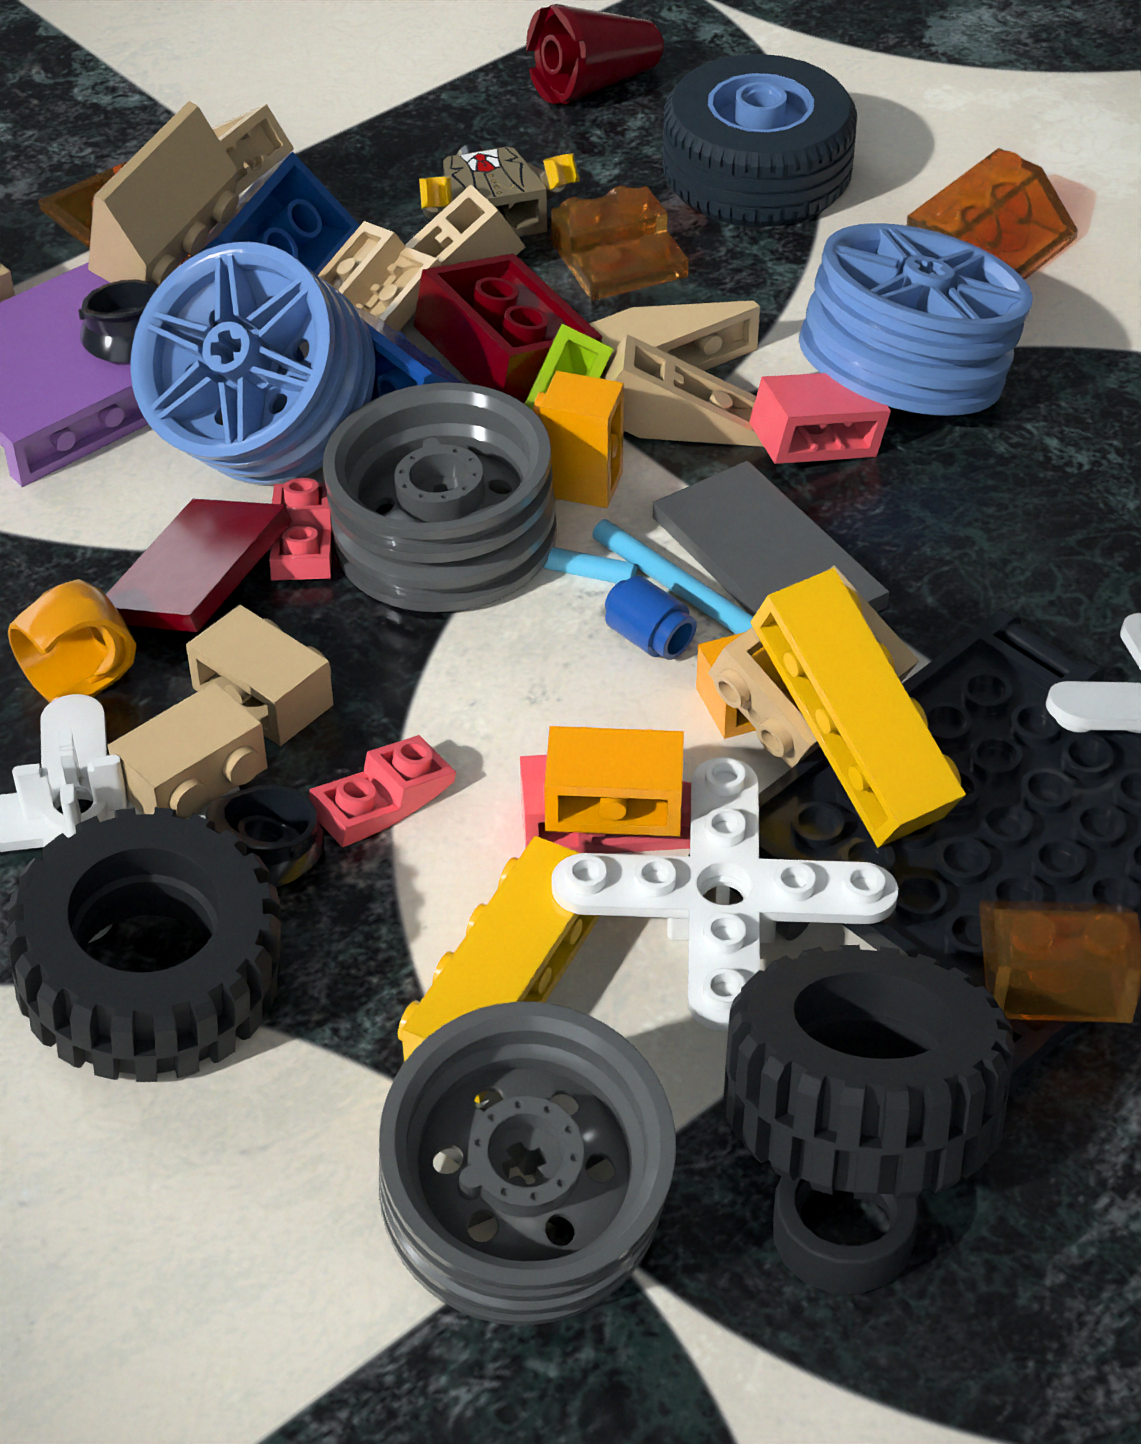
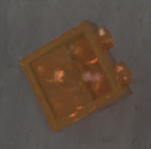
(617, 242)

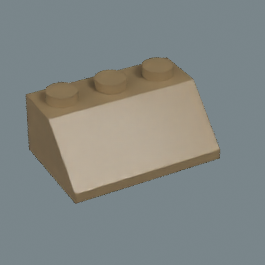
(163, 202)

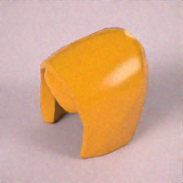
(72, 641)

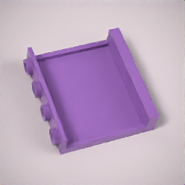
(52, 390)

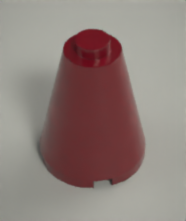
(588, 50)

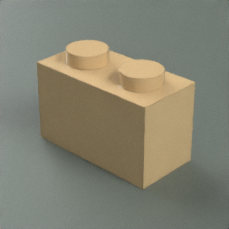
(263, 671)
(191, 753)

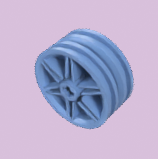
(914, 318)
(228, 343)

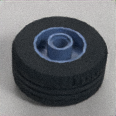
(759, 140)

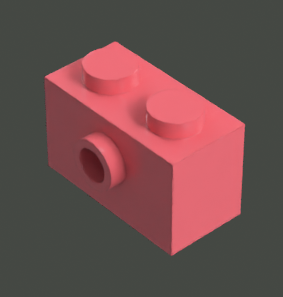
(816, 419)

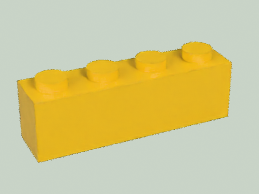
(857, 707)
(510, 948)

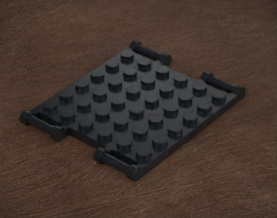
(1039, 820)

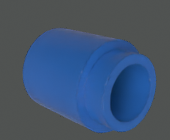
(649, 617)

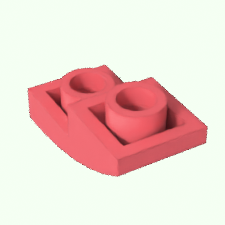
(306, 544)
(390, 788)

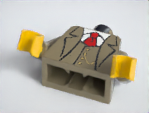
(504, 180)

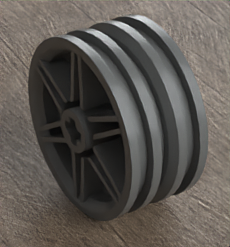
(441, 496)
(528, 1058)

